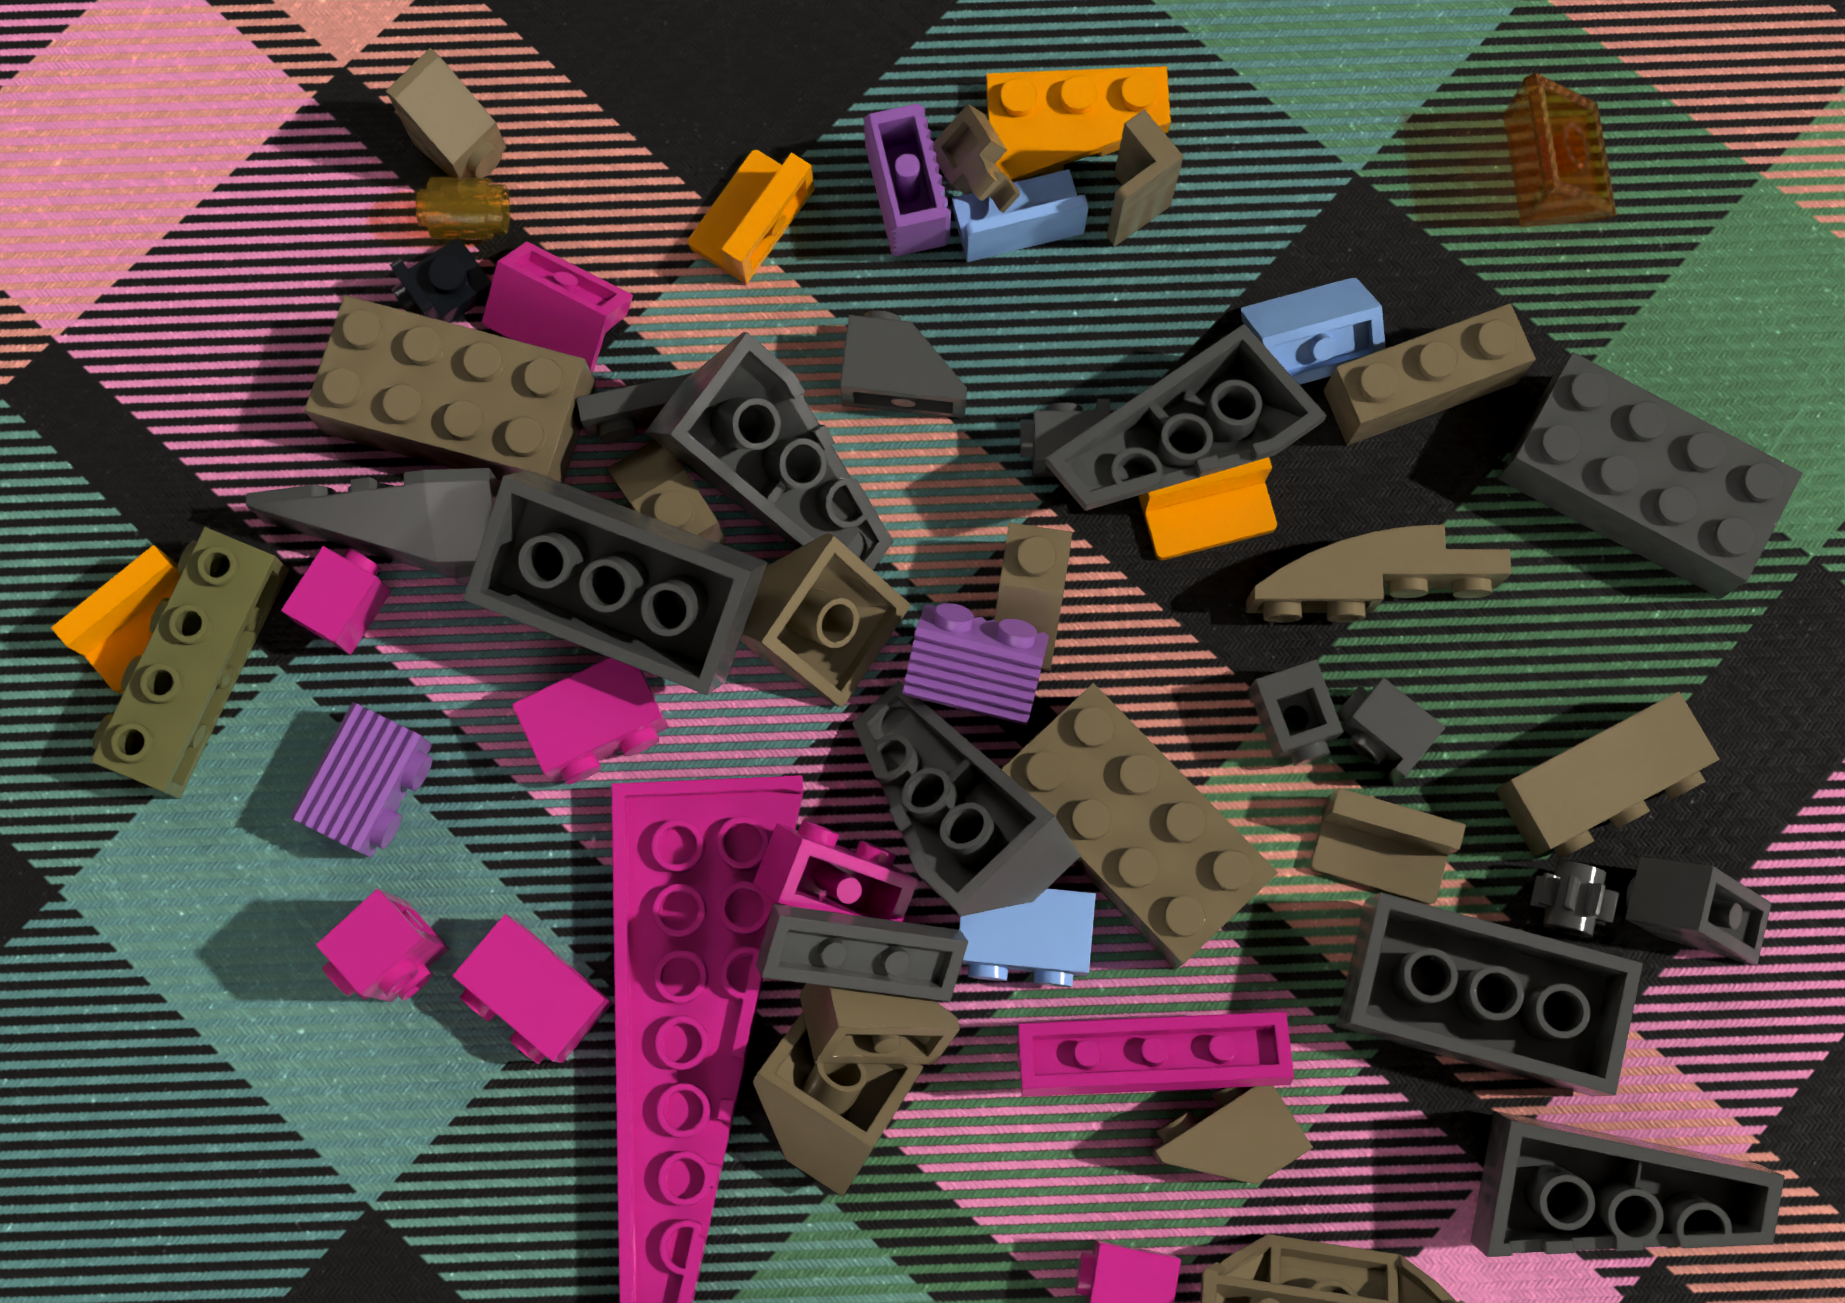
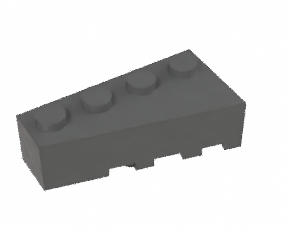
(1595, 1190)

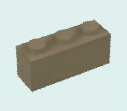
(1428, 374)
(1608, 777)

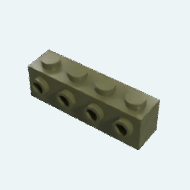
(189, 663)

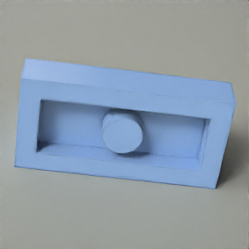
(1041, 214)
(1318, 328)

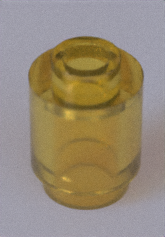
(463, 208)

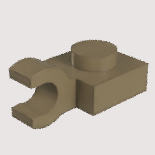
(969, 155)

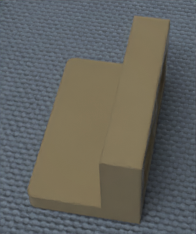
(1148, 173)
(1384, 846)

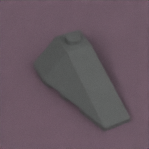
(1199, 420)
(760, 445)
(426, 523)
(961, 816)

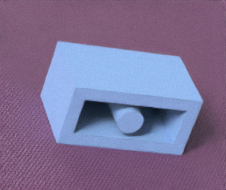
(1038, 937)

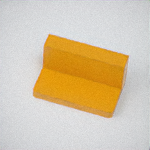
(752, 213)
(1210, 510)
(116, 618)

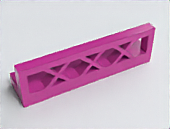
(1154, 1054)

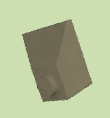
(823, 617)
(828, 1111)

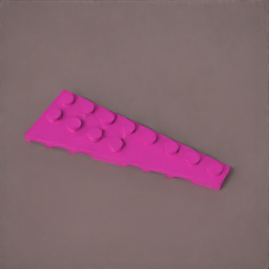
(683, 1005)

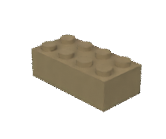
(448, 392)
(1140, 826)

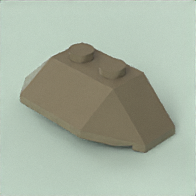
(1316, 1272)

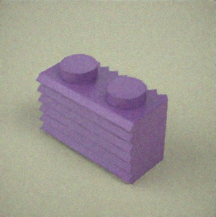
(907, 179)
(975, 663)
(363, 781)

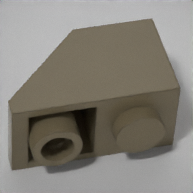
(1239, 1139)

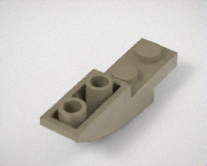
(1352, 575)

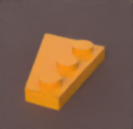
(1069, 114)

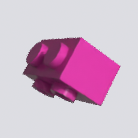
(817, 874)
(381, 949)

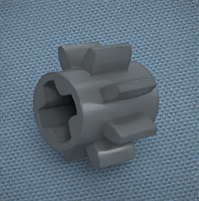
(1574, 899)

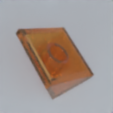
(1557, 155)

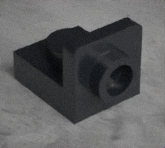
(442, 283)

